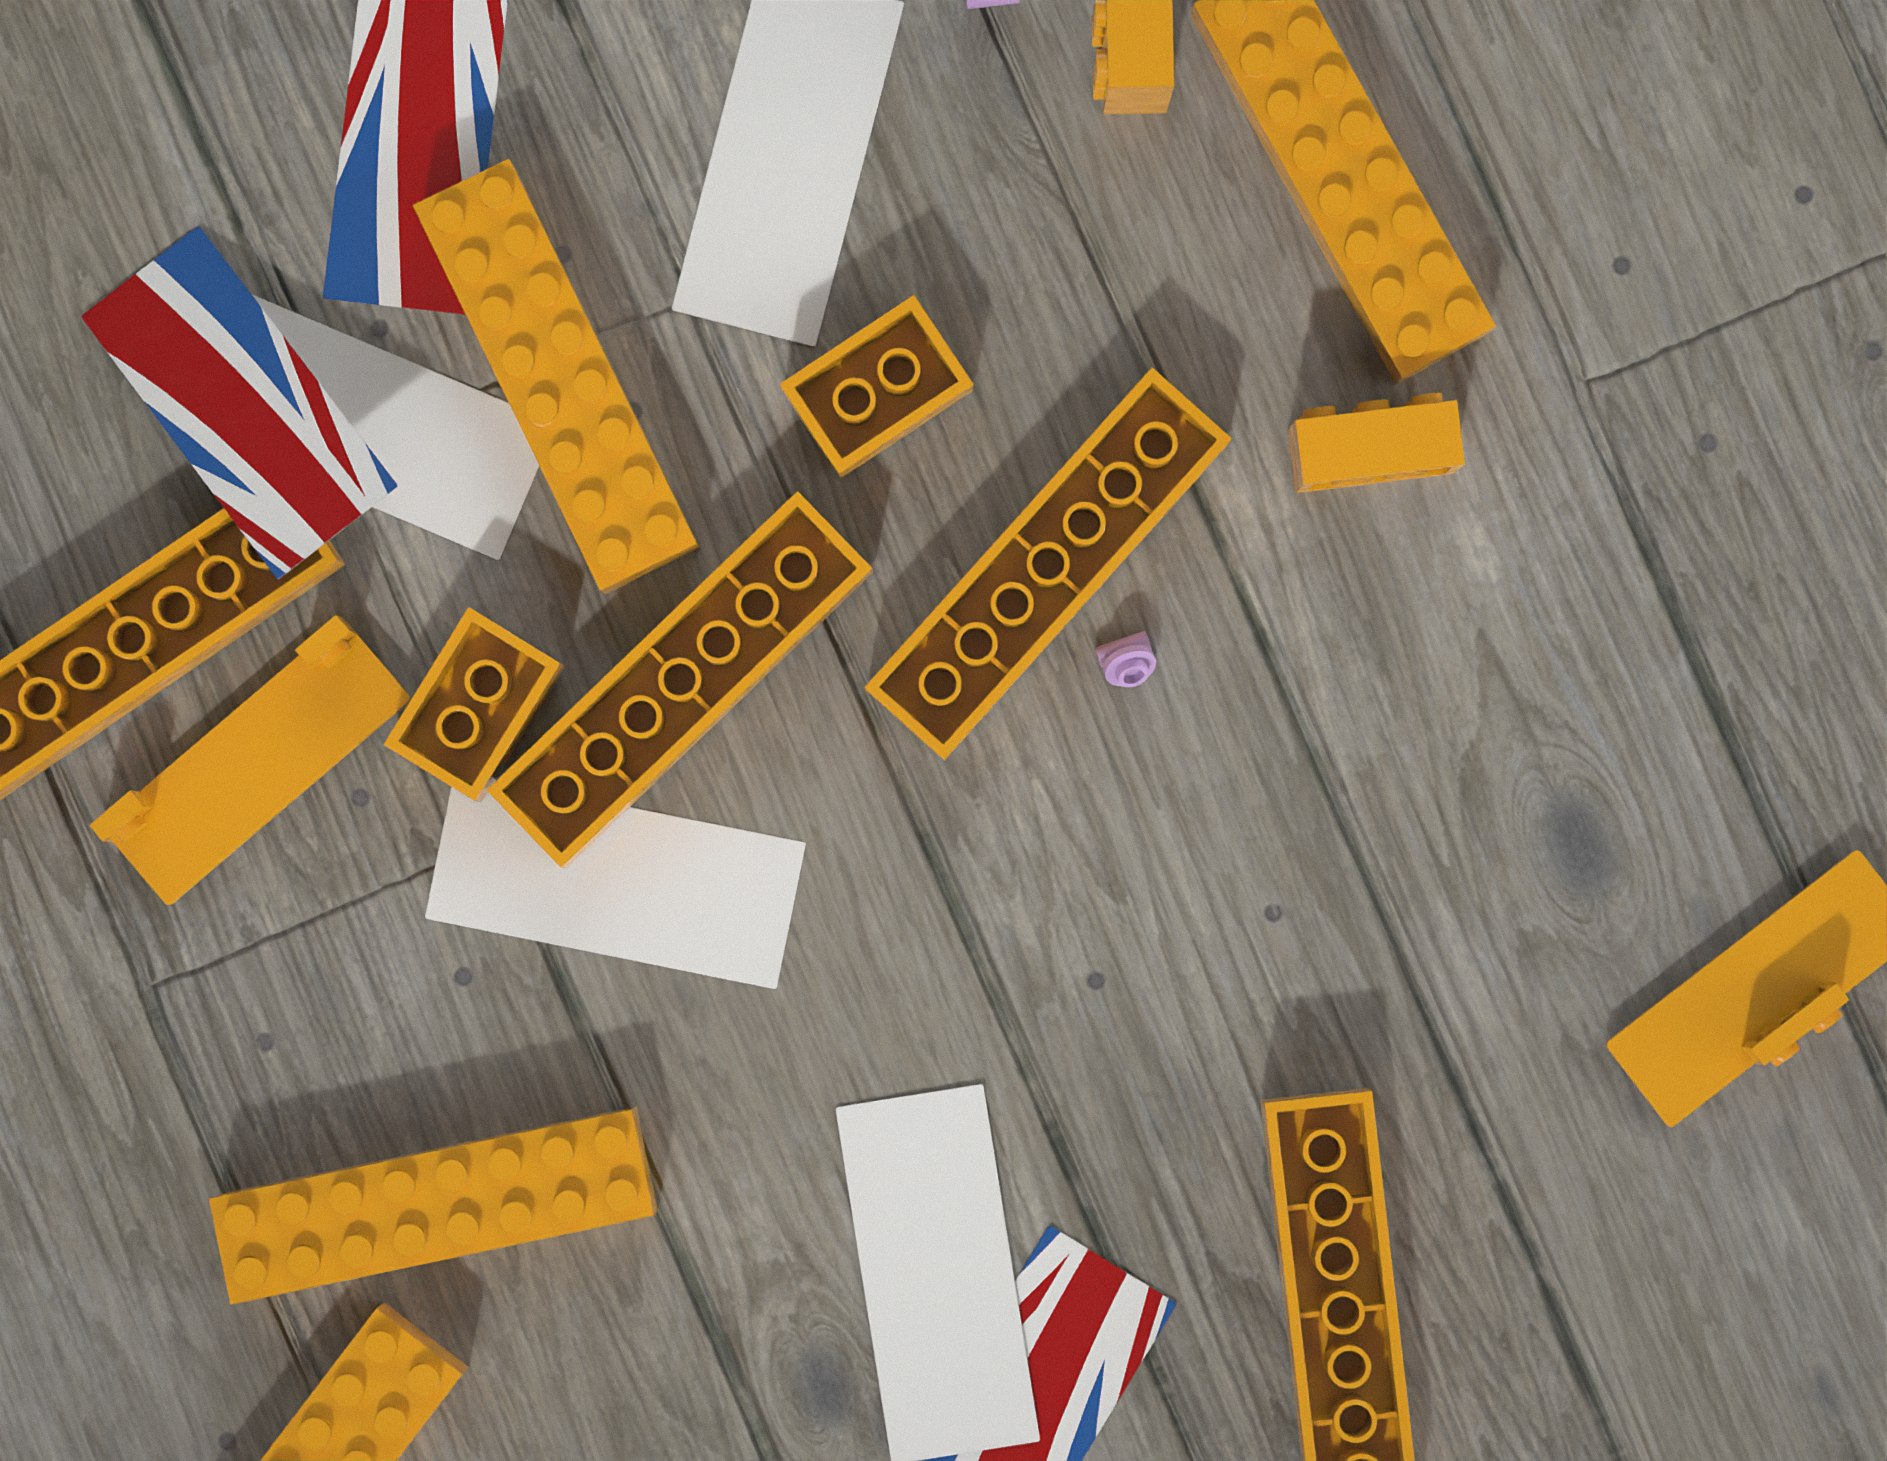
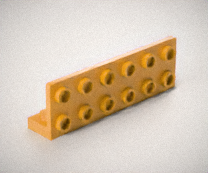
(254, 761)

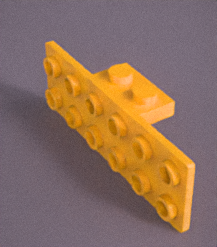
(1759, 992)

